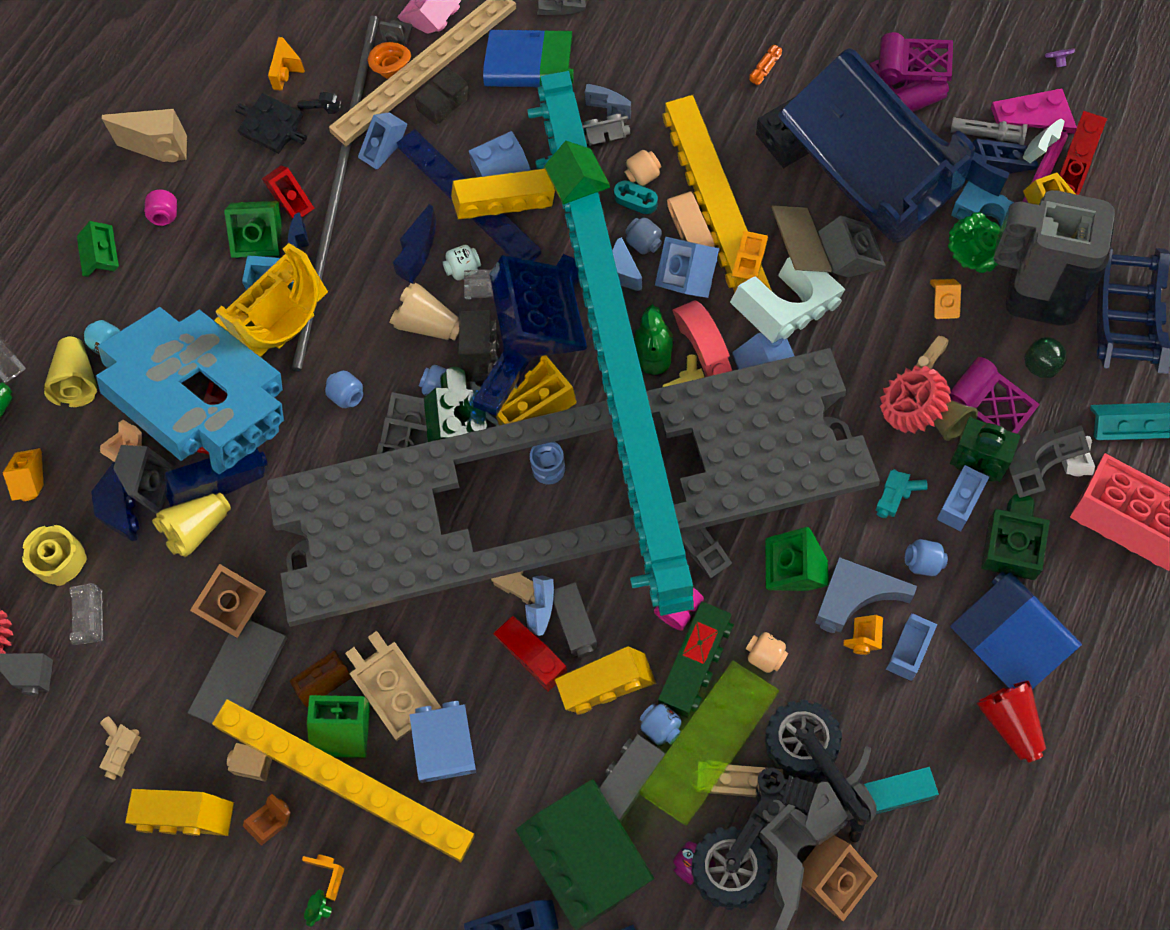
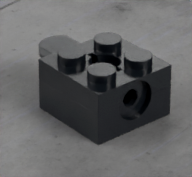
(778, 139)

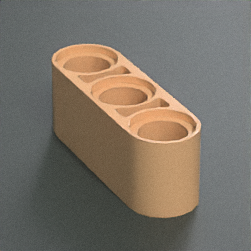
(689, 219)

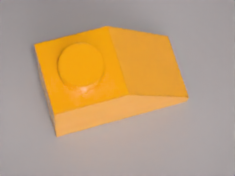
(24, 475)

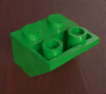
(339, 725)

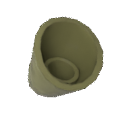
(954, 420)

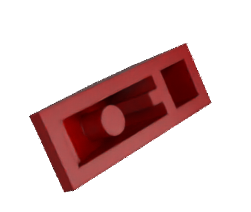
(531, 653)

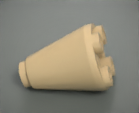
(424, 315)

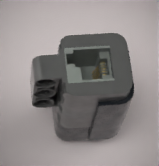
(1054, 255)

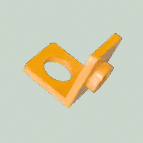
(947, 298)
(327, 862)

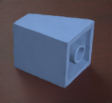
(442, 742)

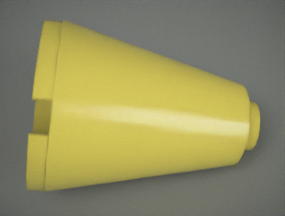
(70, 375)

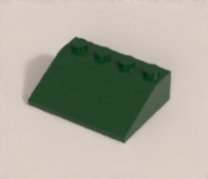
(584, 855)

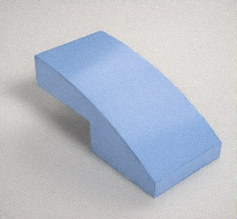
(539, 612)

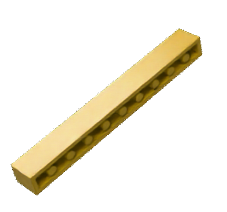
(709, 183)
(344, 780)

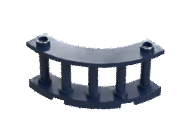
(1155, 317)

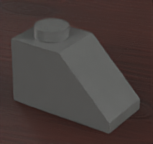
(27, 671)

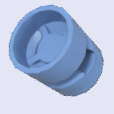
(547, 462)

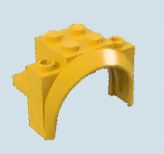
(270, 308)

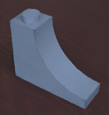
(855, 587)

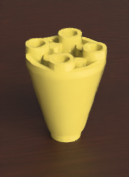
(191, 522)

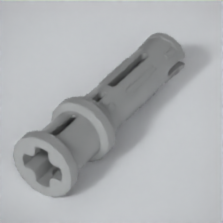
(1000, 131)

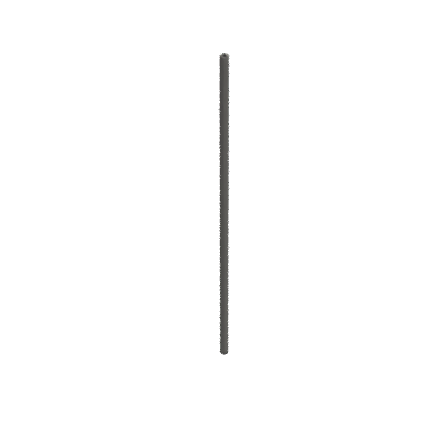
(336, 188)

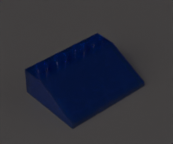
(536, 308)

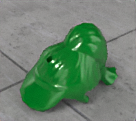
(653, 333)

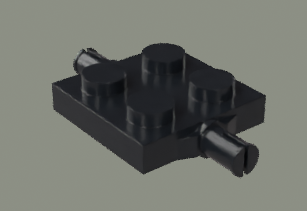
(270, 123)

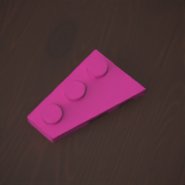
(1035, 110)

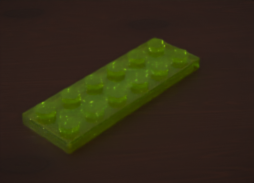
(709, 743)

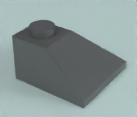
(143, 475)

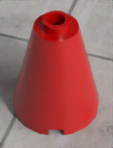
(1016, 719)

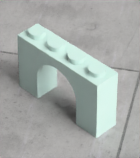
(780, 318)

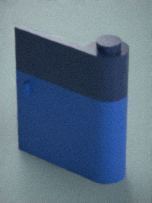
(1015, 633)

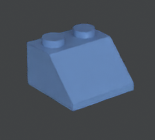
(499, 157)
(686, 267)
(760, 351)

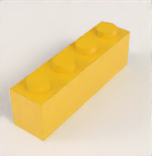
(502, 193)

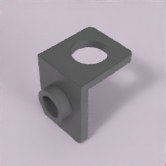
(394, 33)

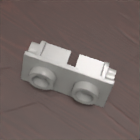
(613, 125)

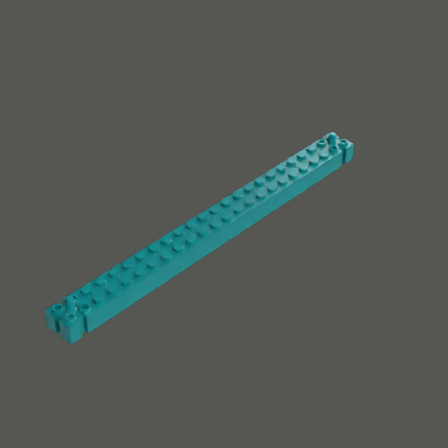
(621, 372)

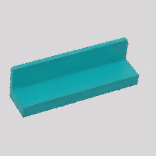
(1131, 421)

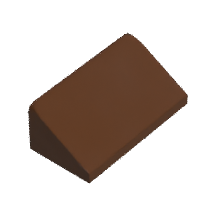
(321, 678)

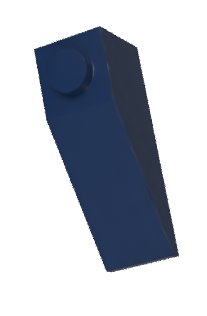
(1004, 155)
(529, 916)

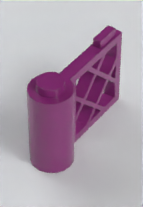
(896, 54)
(917, 93)
(979, 381)

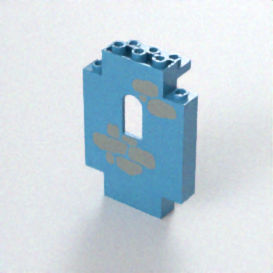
(159, 354)

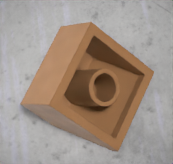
(228, 601)
(836, 876)

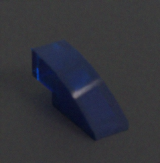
(416, 245)

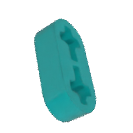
(636, 196)

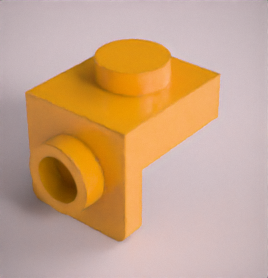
(866, 635)

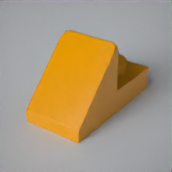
(283, 61)

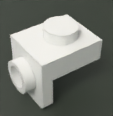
(1081, 464)

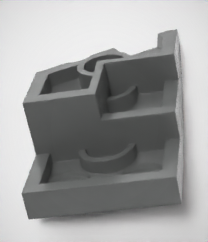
(404, 423)

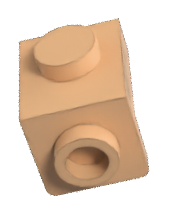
(127, 435)

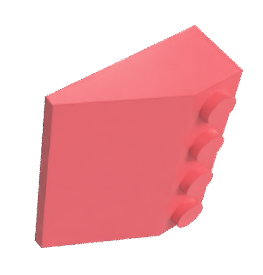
(1127, 510)

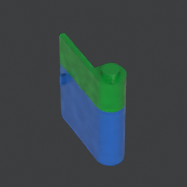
(524, 56)

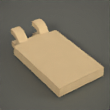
(390, 685)

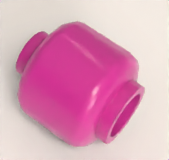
(160, 207)

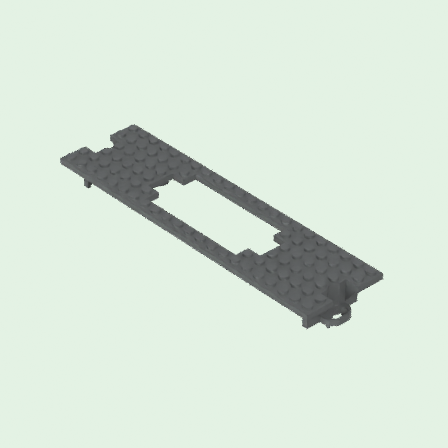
(376, 517)

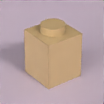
(248, 762)

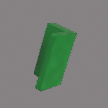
(97, 248)

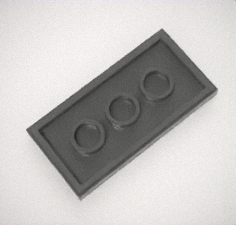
(238, 671)

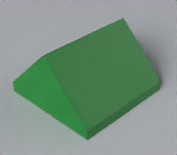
(575, 172)

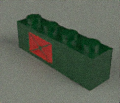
(695, 659)

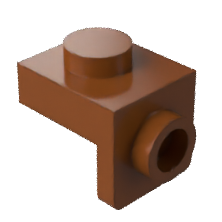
(268, 820)

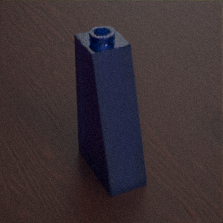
(201, 480)

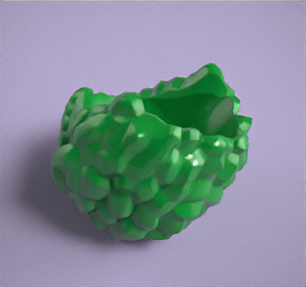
(974, 242)

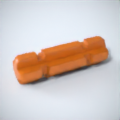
(765, 64)

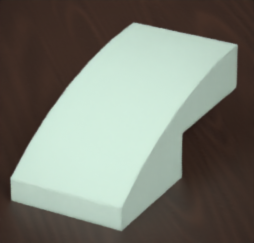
(1043, 140)

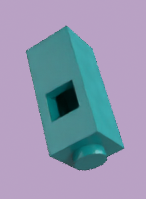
(903, 790)

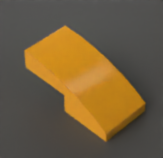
(749, 255)

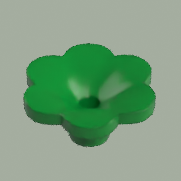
(316, 908)

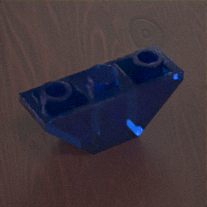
(114, 505)

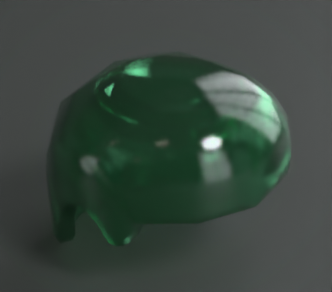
(1045, 357)

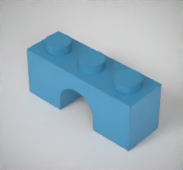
(978, 200)

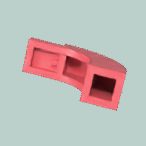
(705, 337)

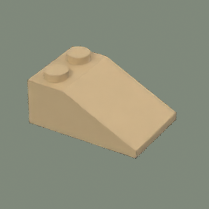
(149, 133)

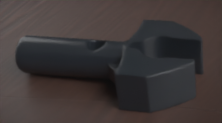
(326, 101)

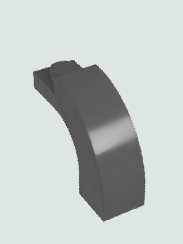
(1041, 453)

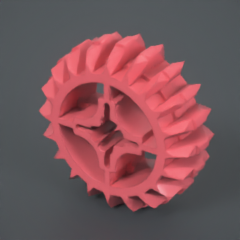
(899, 403)

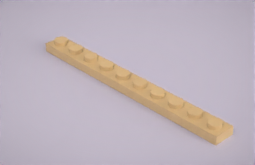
(421, 69)

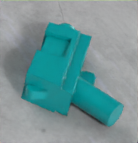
(896, 488)

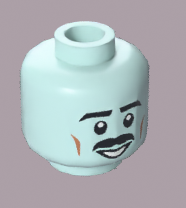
(461, 259)

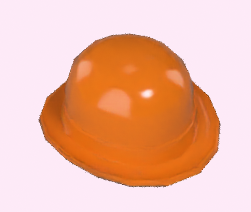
(388, 58)

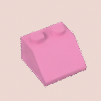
(429, 14)

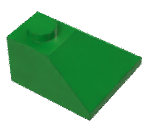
(795, 562)

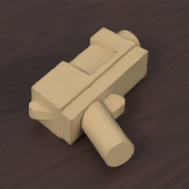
(933, 352)
(517, 585)
(121, 744)

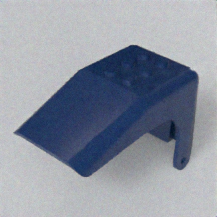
(876, 146)

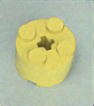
(53, 554)

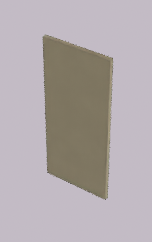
(801, 239)

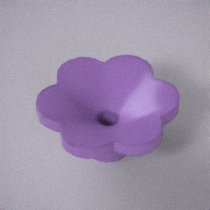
(1060, 56)

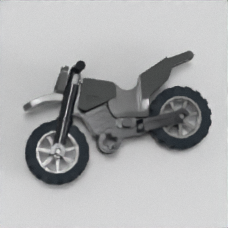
(787, 814)

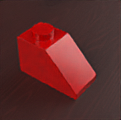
(288, 192)

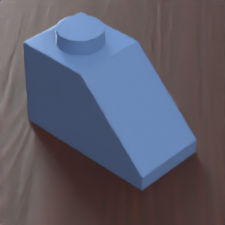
(381, 139)

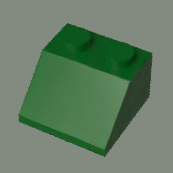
(254, 228)

